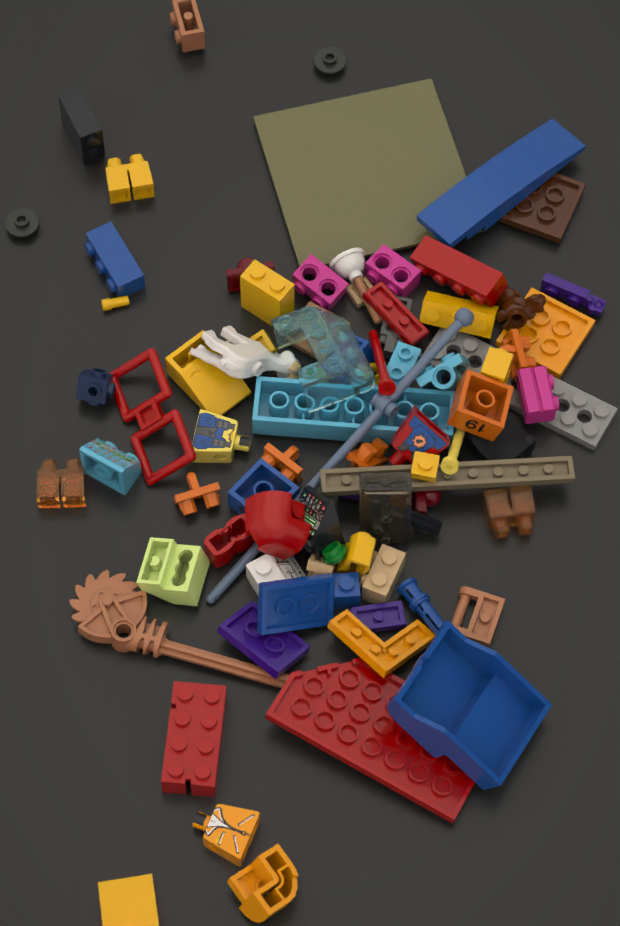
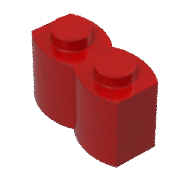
(226, 542)

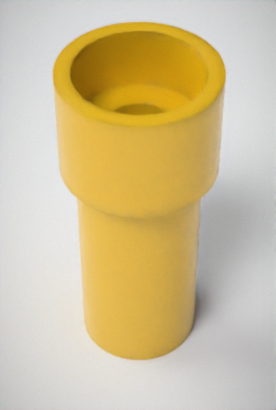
(108, 304)

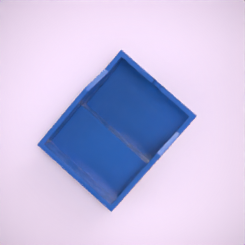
(469, 707)

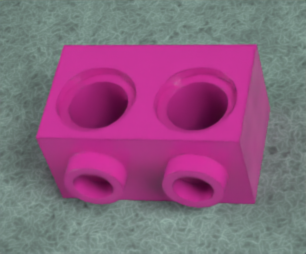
(395, 269)
(324, 279)

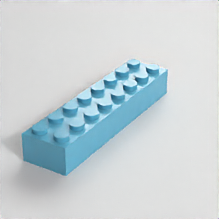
(282, 411)

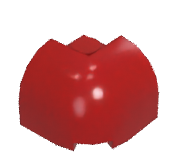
(276, 523)

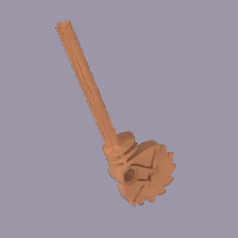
(113, 607)

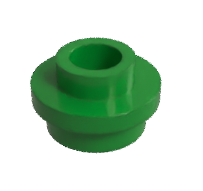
(334, 552)

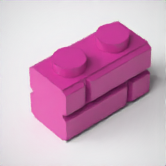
(536, 394)

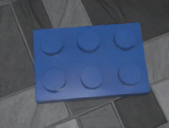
(295, 603)

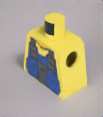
(217, 438)

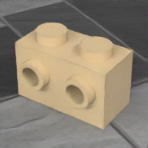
(383, 575)

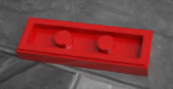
(395, 314)

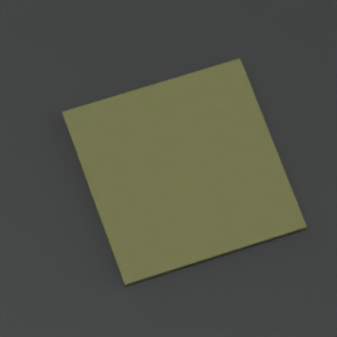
(360, 168)

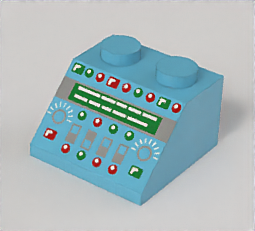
(109, 465)

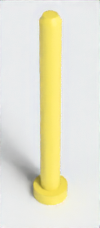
(450, 463)

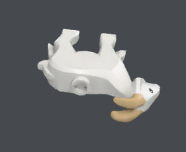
(244, 356)

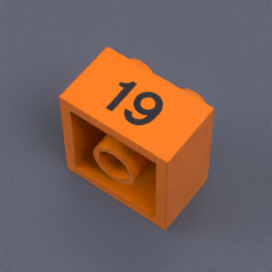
(480, 405)

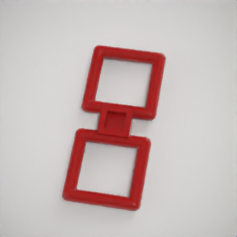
(151, 417)

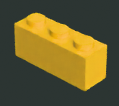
(441, 309)

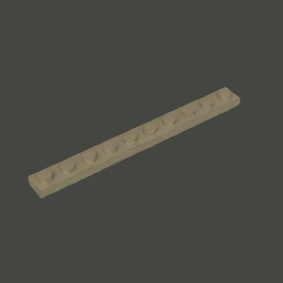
(469, 475)

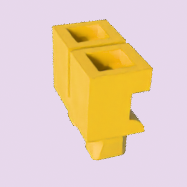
(119, 176)

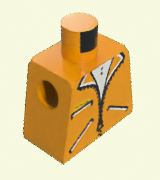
(228, 831)

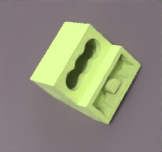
(173, 571)

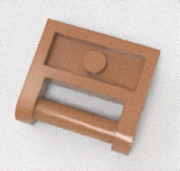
(484, 618)

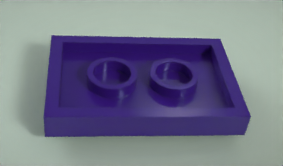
(272, 651)

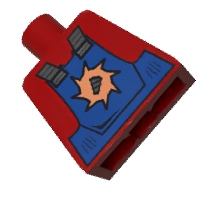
(417, 434)

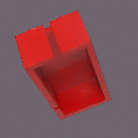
(194, 738)

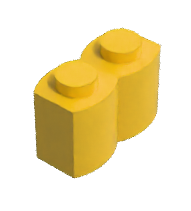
(358, 554)

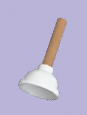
(350, 266)

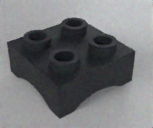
(509, 444)

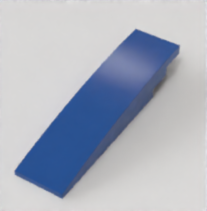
(500, 184)

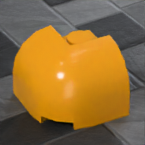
(265, 884)

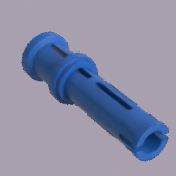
(420, 603)

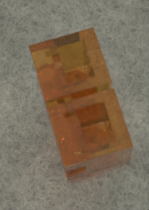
(71, 481)
(509, 510)

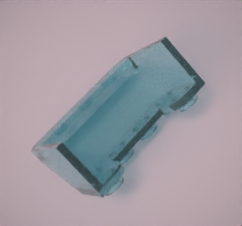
(341, 363)

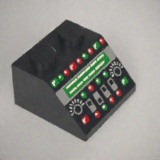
(324, 521)

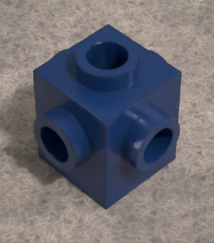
(95, 386)

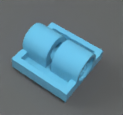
(434, 376)

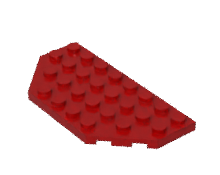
(348, 717)

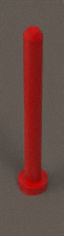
(386, 385)

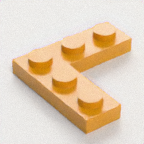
(380, 655)

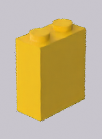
(265, 292)

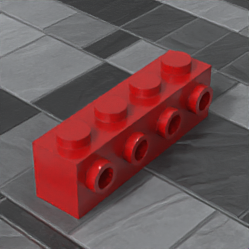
(459, 272)

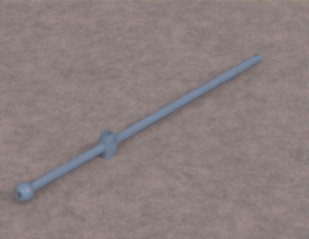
(384, 406)

